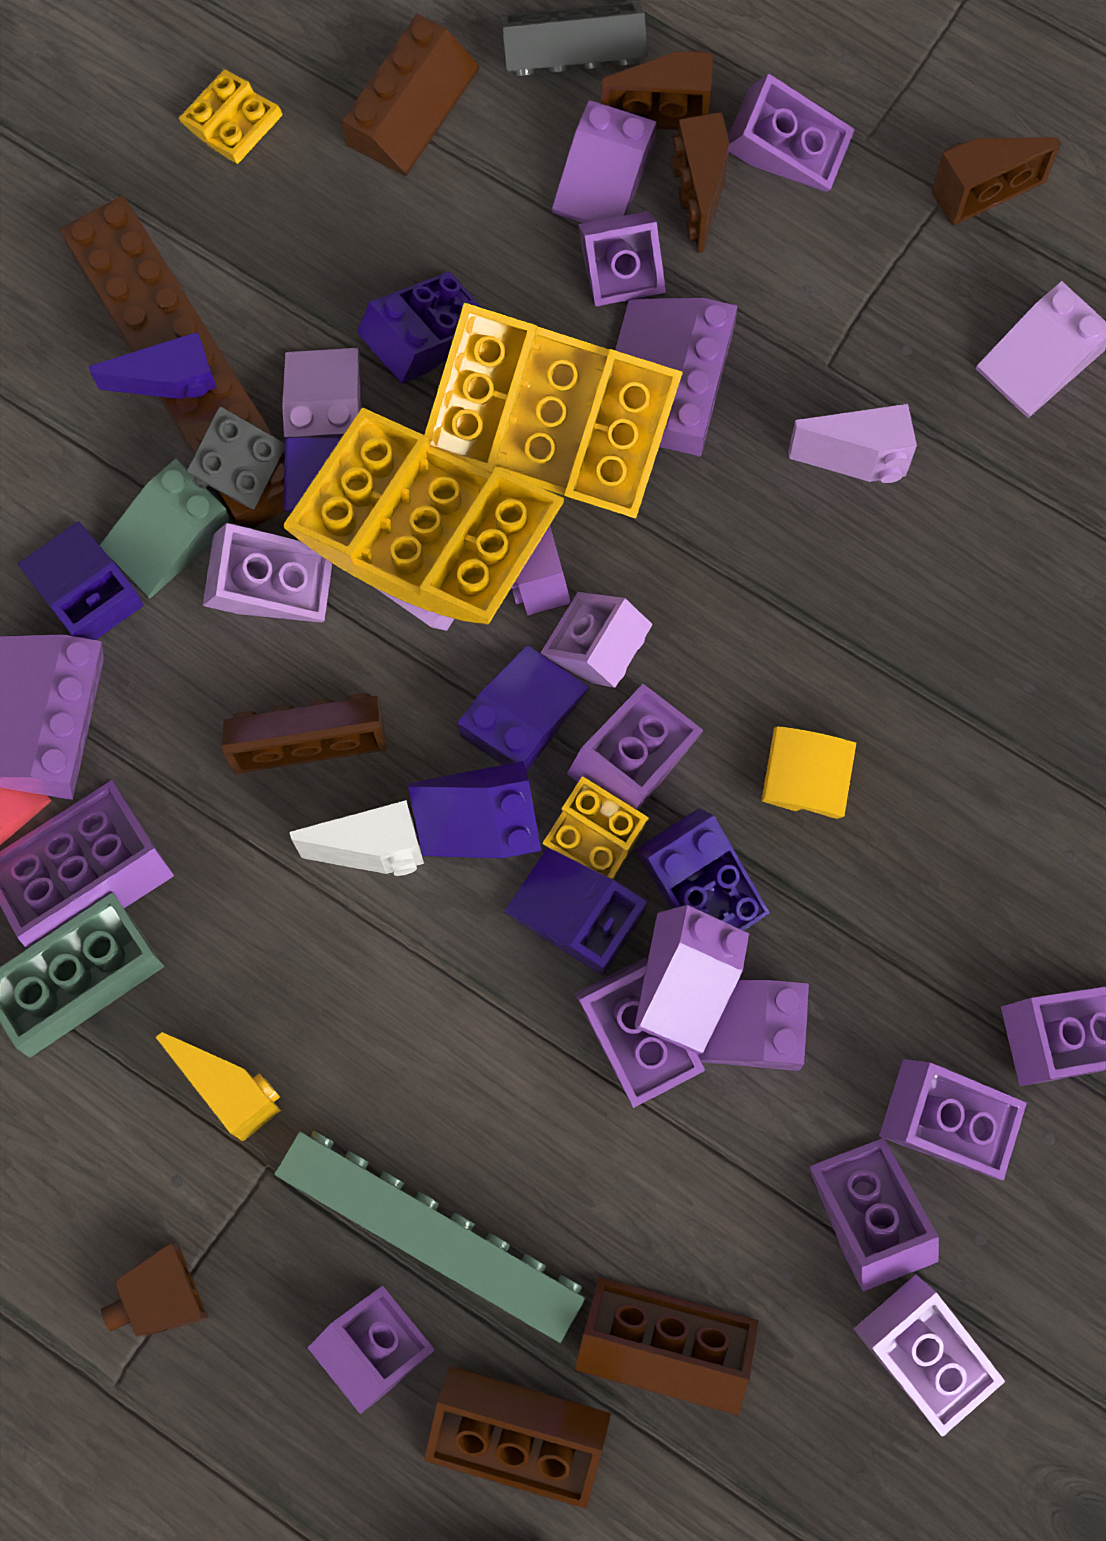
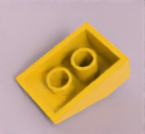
(230, 1091)

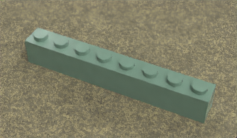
(430, 1236)

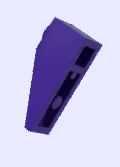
(163, 370)

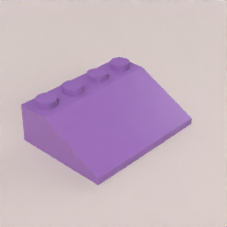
(690, 338)
(46, 710)
(76, 863)

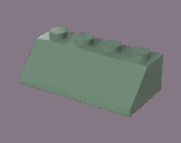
(73, 975)

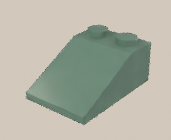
(164, 529)

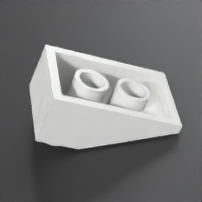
(371, 841)

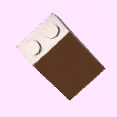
(663, 88)
(990, 172)

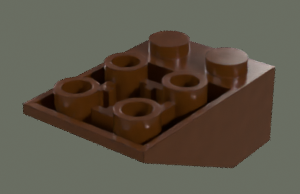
(701, 164)

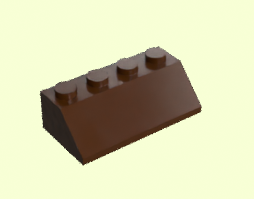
(409, 96)
(304, 733)
(668, 1346)
(517, 1437)

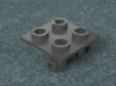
(235, 458)

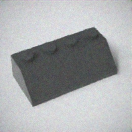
(574, 37)

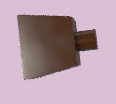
(156, 1295)

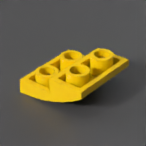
(230, 116)
(808, 772)
(596, 829)

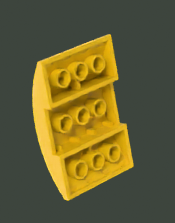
(551, 409)
(421, 520)

